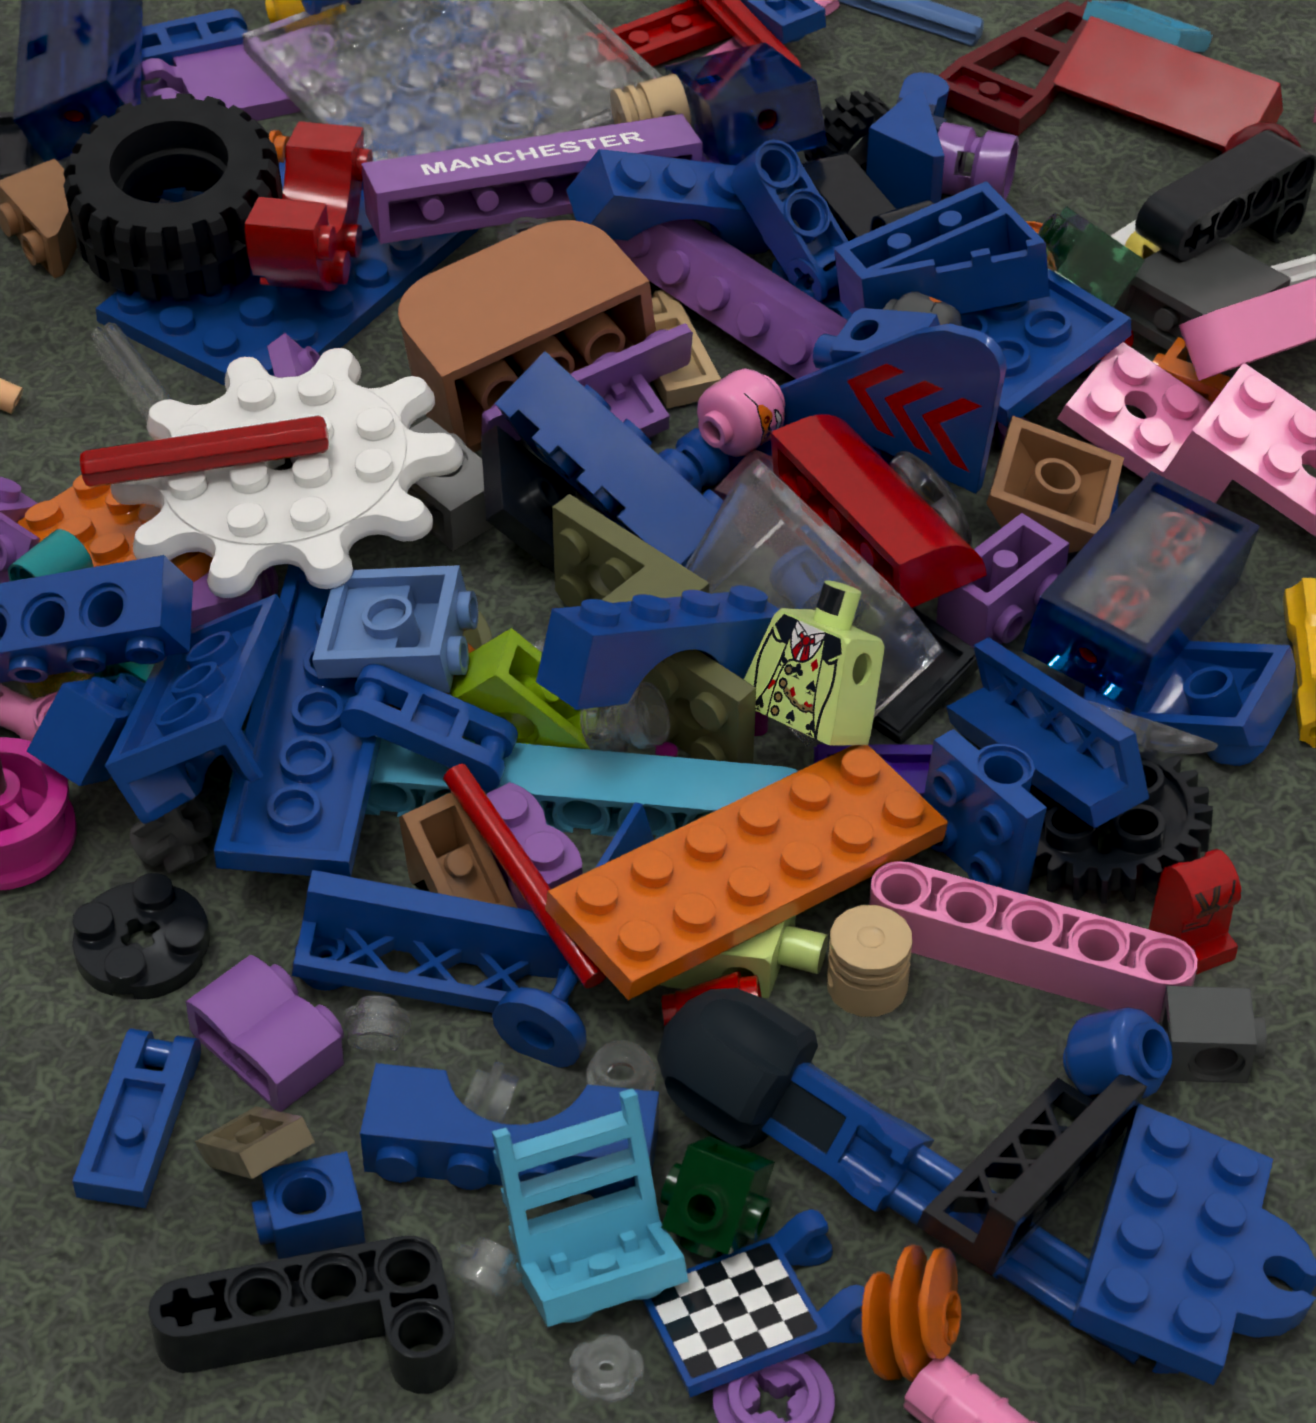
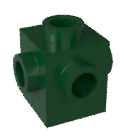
(717, 1197)

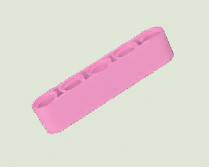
(1251, 329)
(1034, 939)

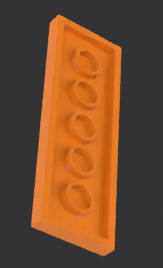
(743, 868)

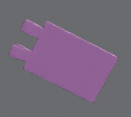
(222, 75)

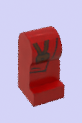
(1197, 907)

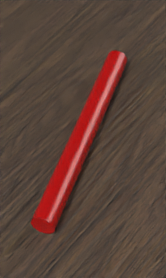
(518, 867)

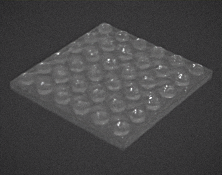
(448, 70)

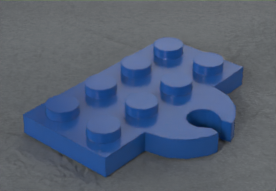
(1190, 1250)

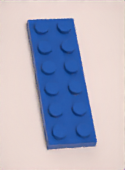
(314, 771)

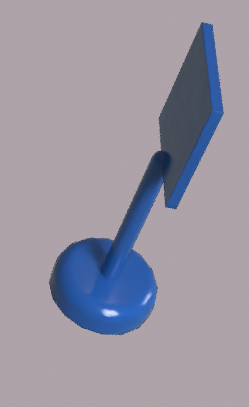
(543, 1022)

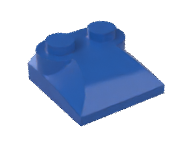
(1225, 696)

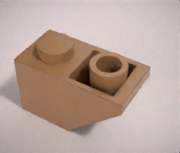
(38, 214)

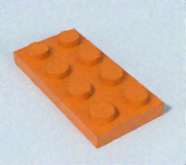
(102, 526)

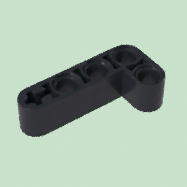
(1251, 185)
(853, 196)
(302, 1318)

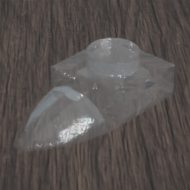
(1158, 736)

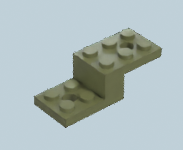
(602, 561)

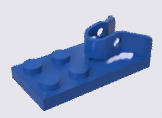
(196, 711)

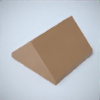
(1054, 482)

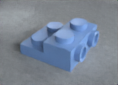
(400, 621)

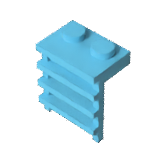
(596, 1249)

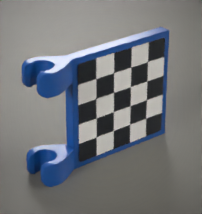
(752, 1308)

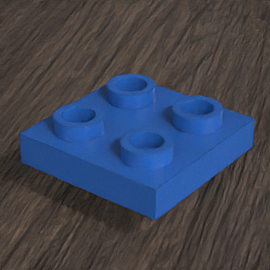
(988, 809)

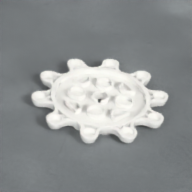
(301, 514)

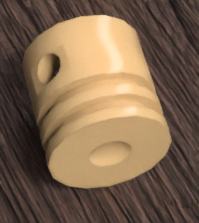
(650, 100)
(869, 960)

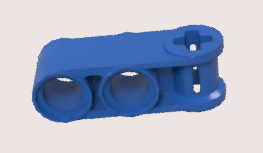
(789, 194)

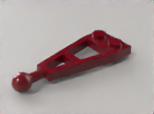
(1004, 101)

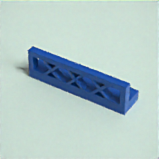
(1058, 731)
(431, 927)

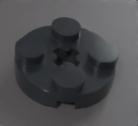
(145, 906)

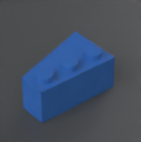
(959, 251)

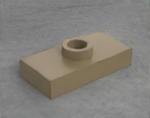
(255, 1142)

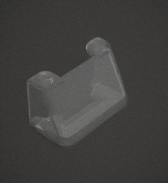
(786, 550)

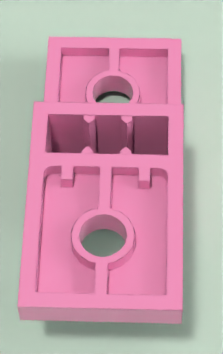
(1245, 436)

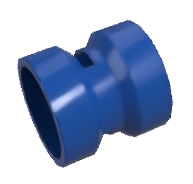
(701, 460)

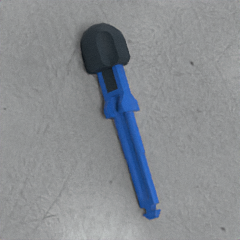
(751, 1076)

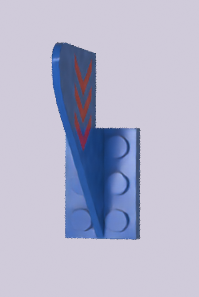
(914, 394)

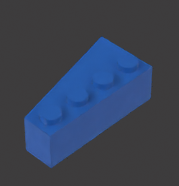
(607, 459)

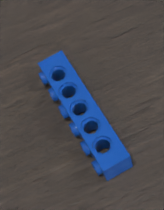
(94, 619)

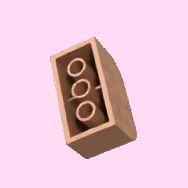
(499, 309)

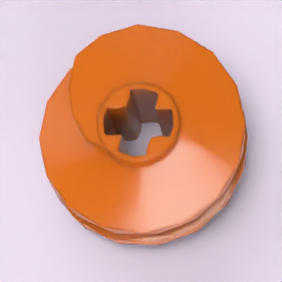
(913, 1316)

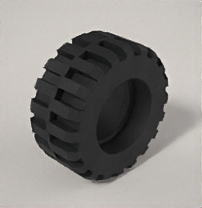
(160, 147)

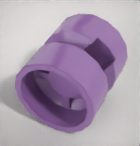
(993, 159)

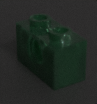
(1089, 255)

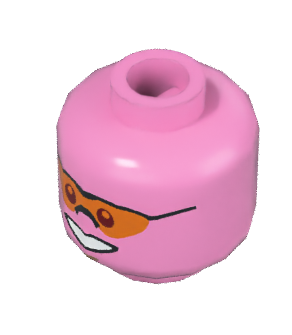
(740, 412)

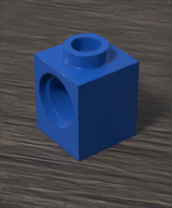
(310, 1184)

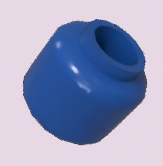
(1117, 1044)

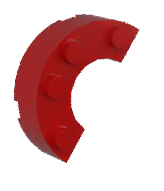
(314, 226)

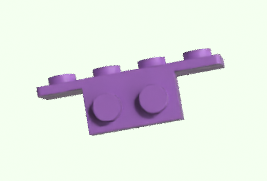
(624, 380)

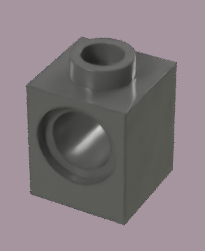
(1212, 1033)

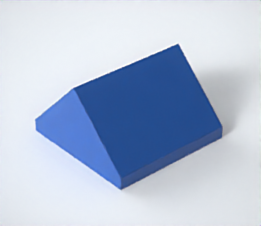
(906, 153)

